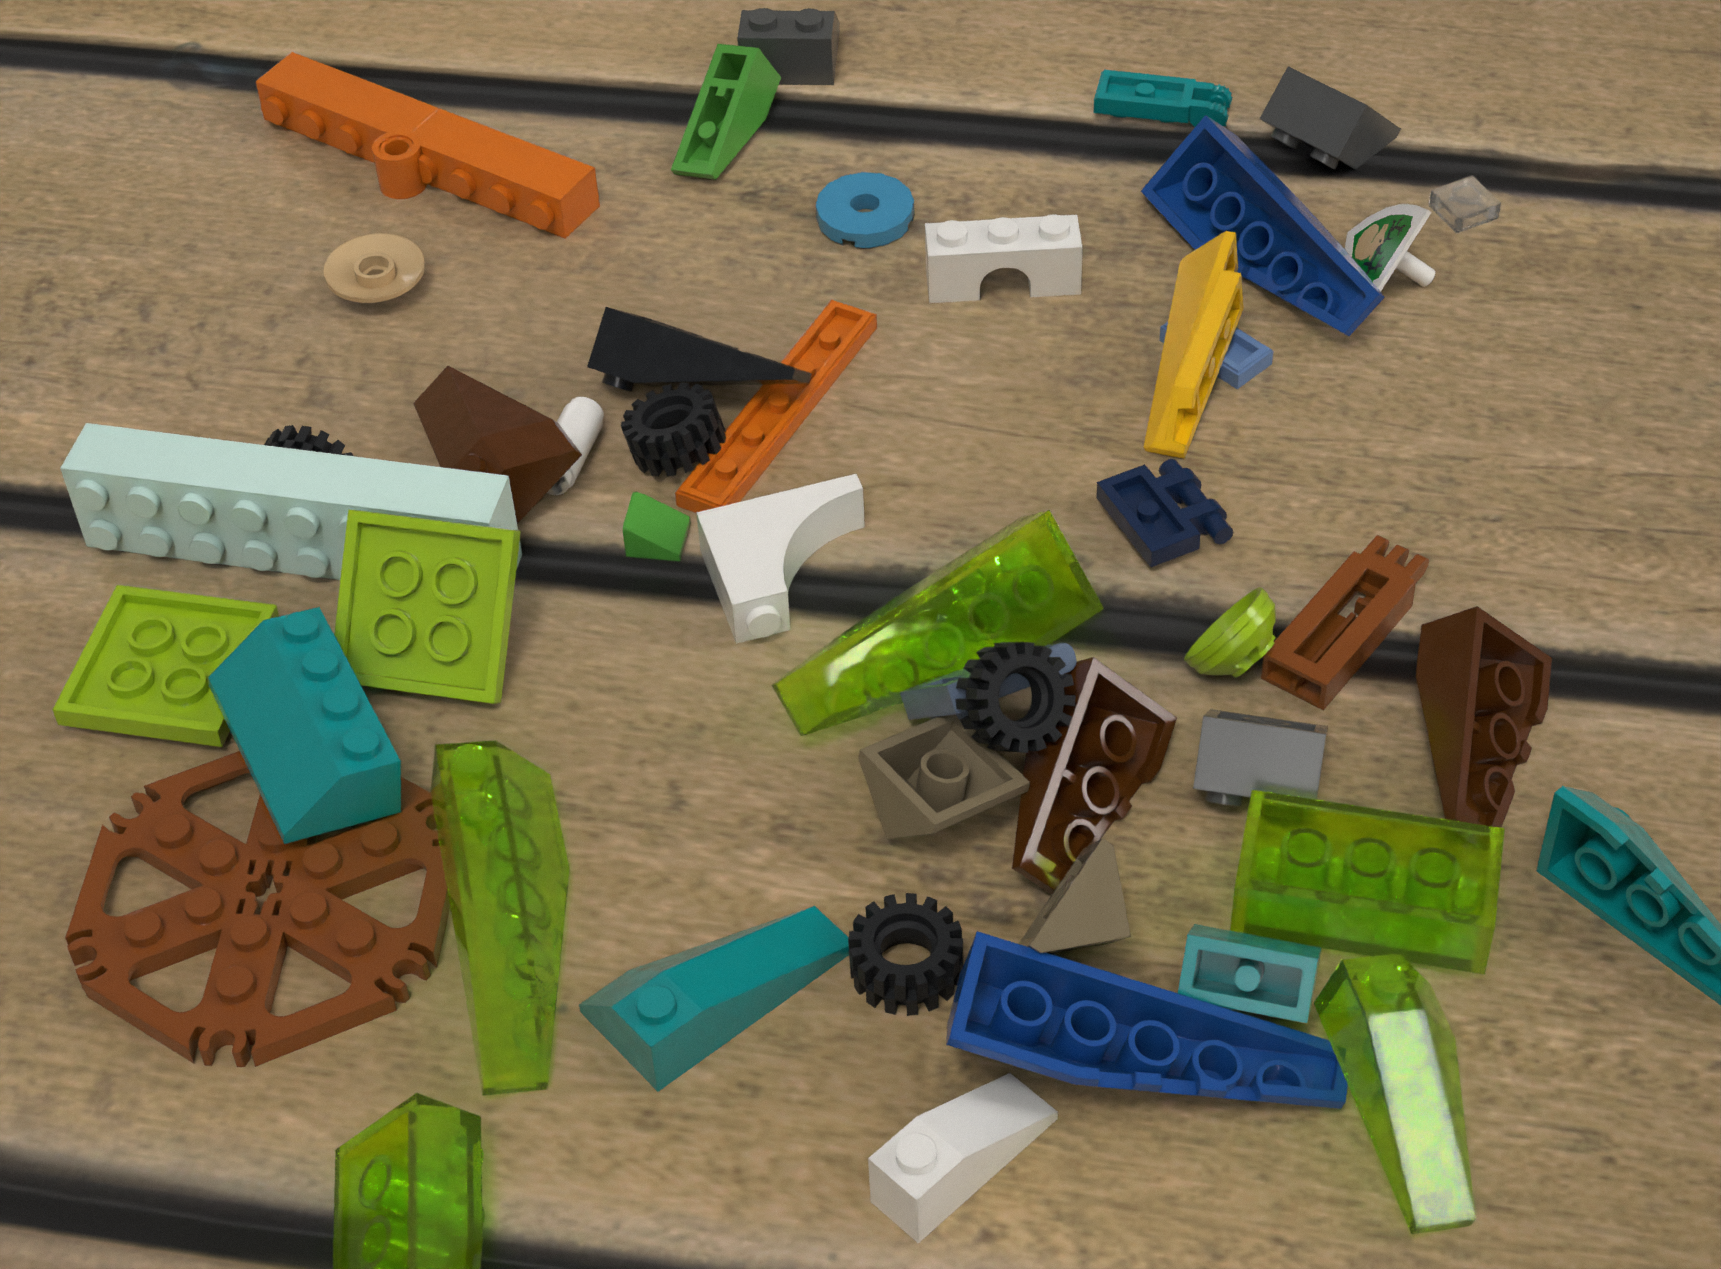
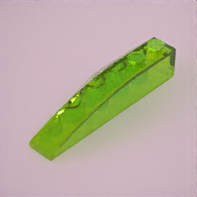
(1005, 589)

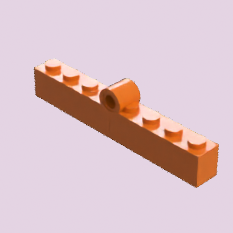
(428, 145)

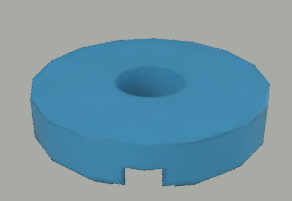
(886, 196)

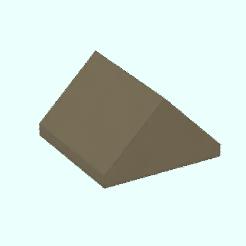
(1084, 907)

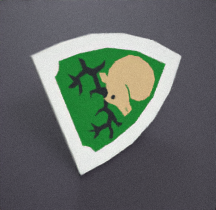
(1382, 244)

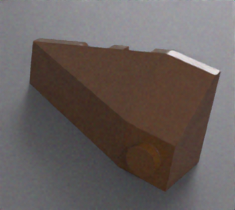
(494, 434)
(1479, 701)
(1088, 773)

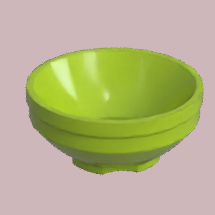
(1236, 637)

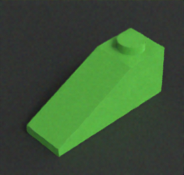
(727, 110)

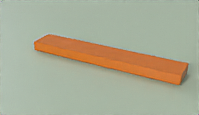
(778, 410)

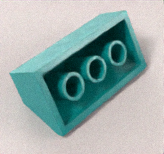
(307, 728)

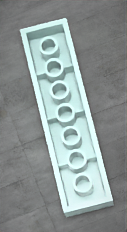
(255, 500)

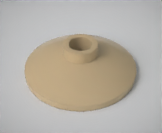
(374, 268)

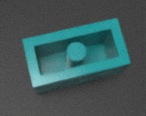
(1249, 972)

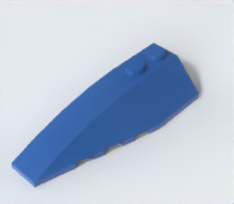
(1222, 186)
(1129, 1034)

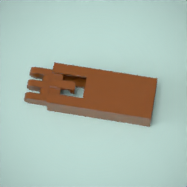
(1325, 649)

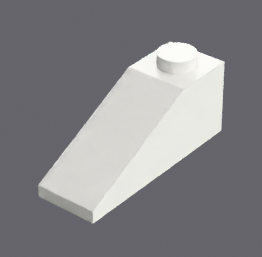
(954, 1152)

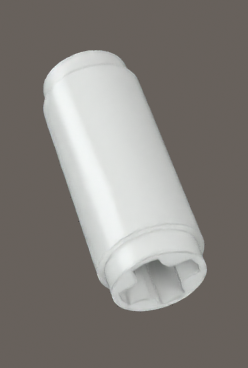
(582, 423)

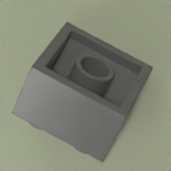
(796, 43)
(1326, 121)
(1258, 754)

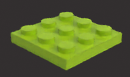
(427, 604)
(153, 662)

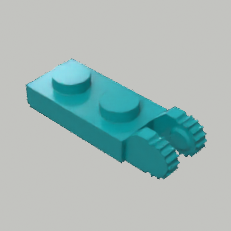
(1160, 98)

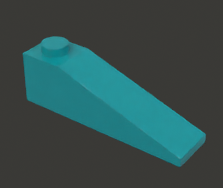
(697, 1000)

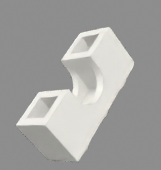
(966, 251)

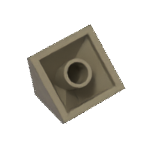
(935, 777)

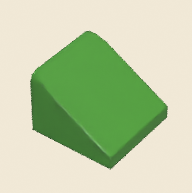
(654, 529)

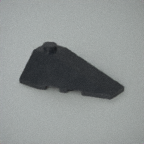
(658, 354)

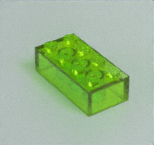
(1368, 881)

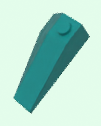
(1631, 885)

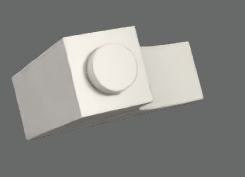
(763, 542)

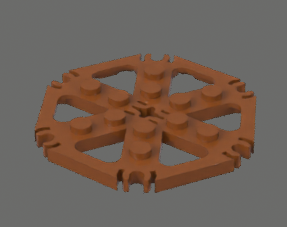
(251, 943)

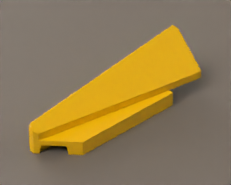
(1197, 336)

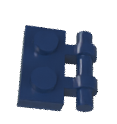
(1150, 515)

